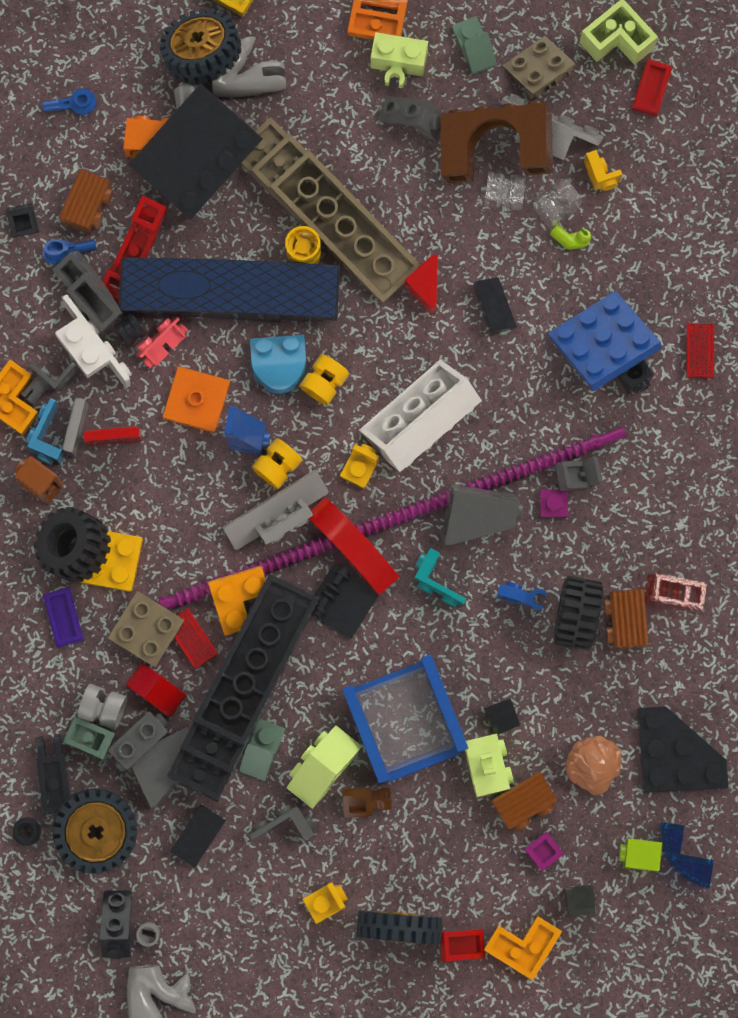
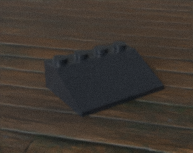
(195, 151)

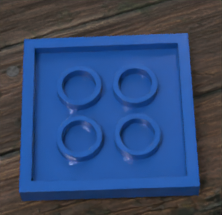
(604, 340)

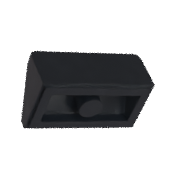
(494, 305)
(198, 836)

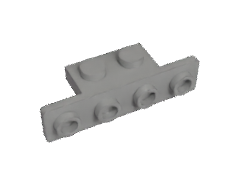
(562, 130)
(278, 513)

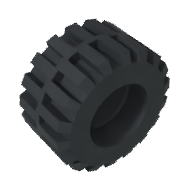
(88, 551)
(578, 613)

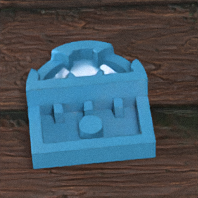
(278, 362)

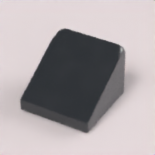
(22, 220)
(502, 716)

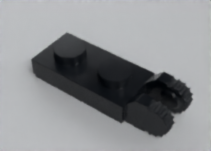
(52, 775)

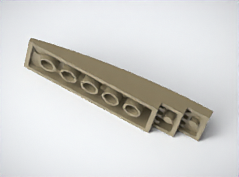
(330, 209)

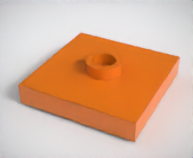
(196, 399)

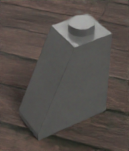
(478, 513)
(155, 765)

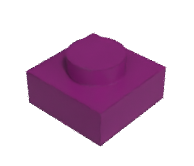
(553, 504)
(544, 851)

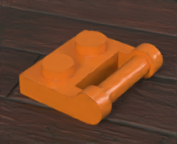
(366, 22)

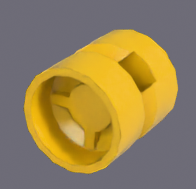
(303, 245)
(320, 388)
(272, 472)

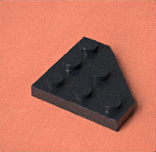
(676, 755)

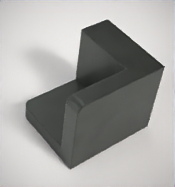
(580, 900)

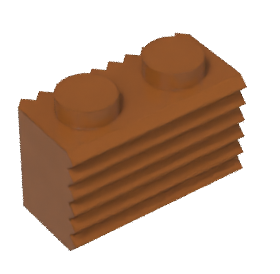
(86, 202)
(38, 479)
(627, 619)
(525, 801)

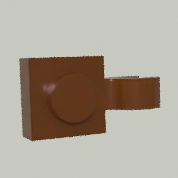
(360, 801)

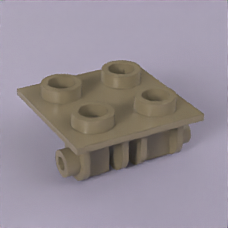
(539, 67)
(146, 629)

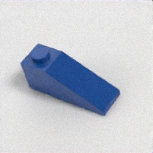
(245, 432)

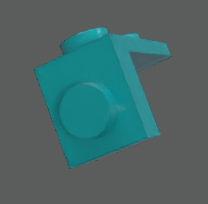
(425, 565)

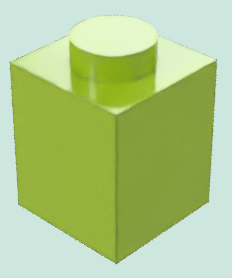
(641, 855)

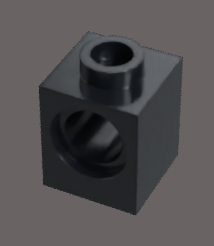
(639, 384)

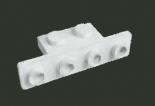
(85, 346)

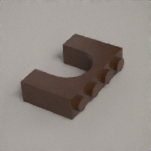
(464, 128)

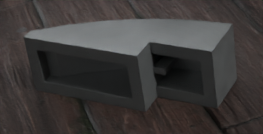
(87, 290)

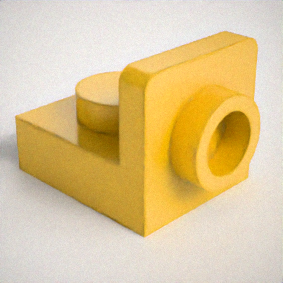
(597, 172)
(360, 465)
(325, 902)

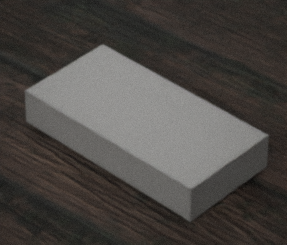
(75, 427)

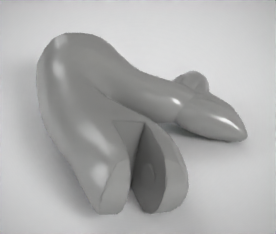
(258, 79)
(149, 980)

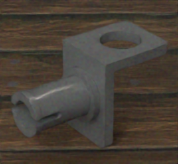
(44, 380)

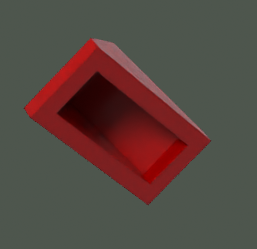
(423, 283)
(156, 690)
(462, 945)

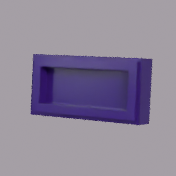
(63, 617)

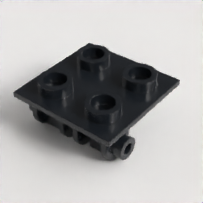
(343, 600)

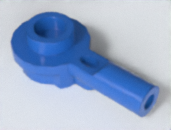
(81, 102)
(57, 250)

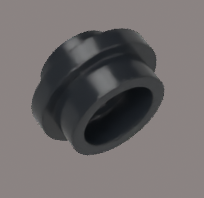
(18, 827)

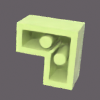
(620, 28)
(322, 765)

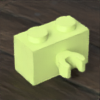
(398, 56)
(487, 765)

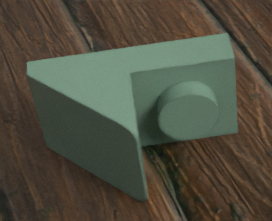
(474, 45)
(89, 738)
(262, 749)

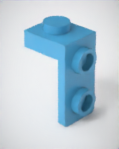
(45, 452)

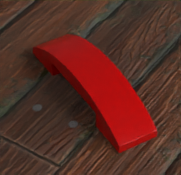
(138, 241)
(353, 546)

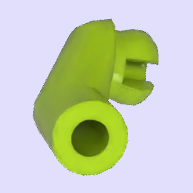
(571, 240)

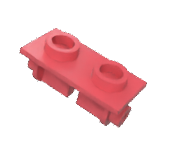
(153, 347)

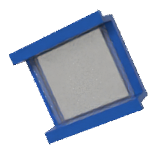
(406, 721)

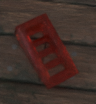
(653, 587)

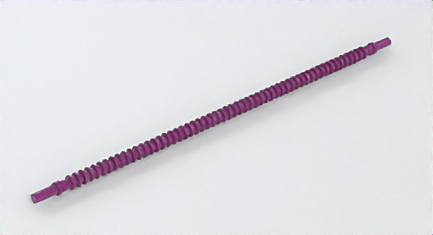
(593, 443)

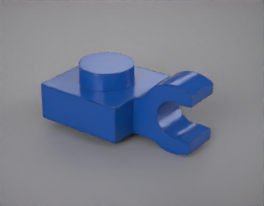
(513, 593)

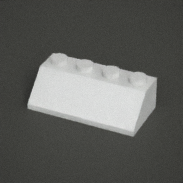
(420, 415)

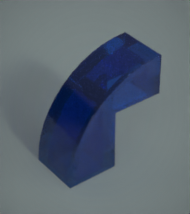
(690, 868)

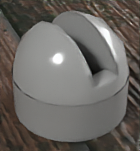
(148, 939)

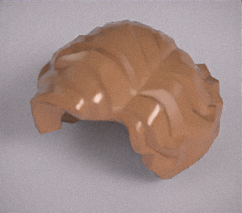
(593, 764)

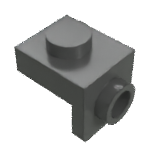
(578, 474)

